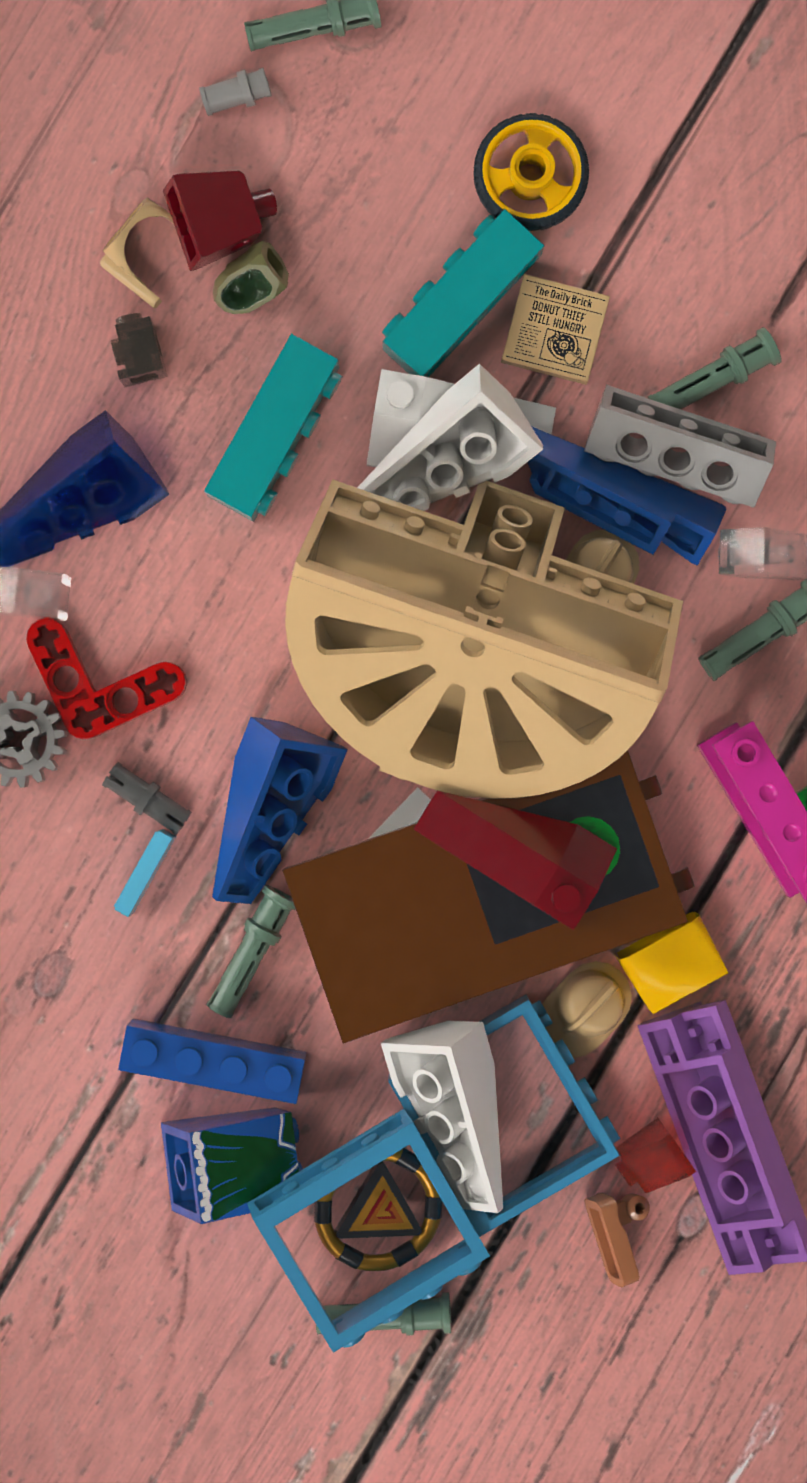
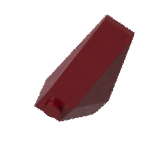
(532, 855)

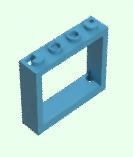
(580, 1093)
(331, 1173)

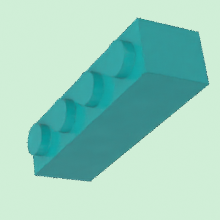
(462, 296)
(273, 428)

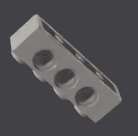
(668, 427)

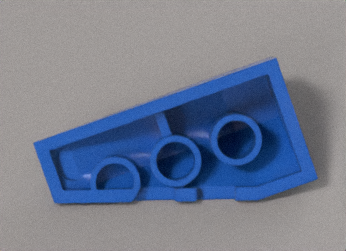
(271, 790)

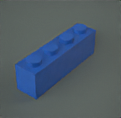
(212, 1061)

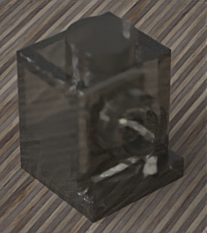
(137, 350)

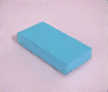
(144, 872)

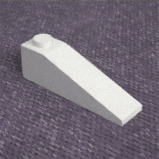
(453, 1089)

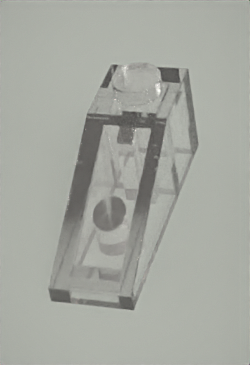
(34, 593)

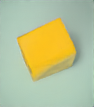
(672, 963)

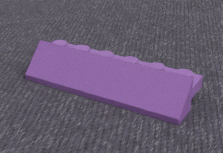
(727, 1137)

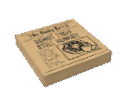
(555, 329)

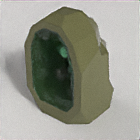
(251, 280)

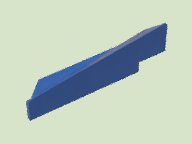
(624, 500)

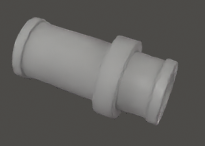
(235, 91)

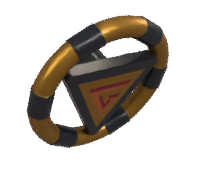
(380, 1212)

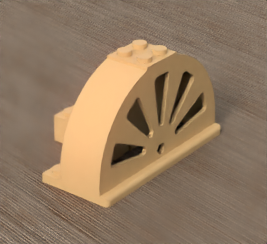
(471, 645)

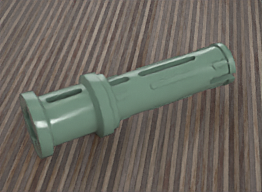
(334, 17)
(732, 366)
(780, 620)
(261, 932)
(421, 1315)

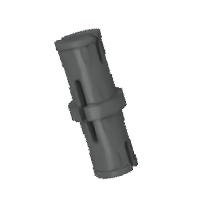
(146, 798)

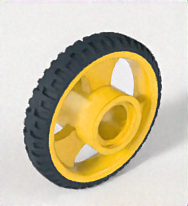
(541, 133)

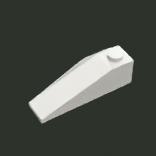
(408, 397)
(459, 443)

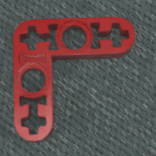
(85, 694)

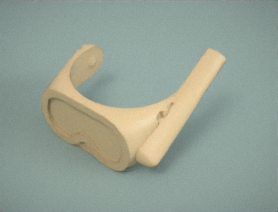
(114, 258)

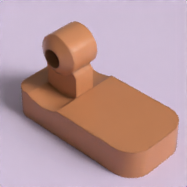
(607, 1219)

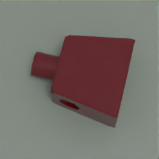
(216, 214)

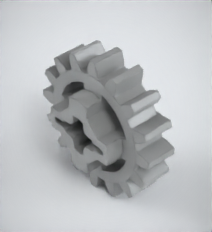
(29, 756)

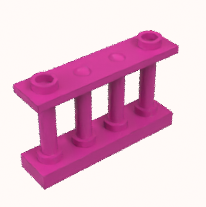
(762, 801)

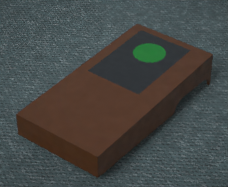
(419, 930)

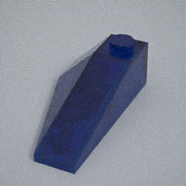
(84, 485)

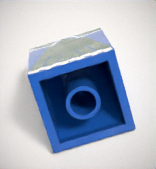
(228, 1160)

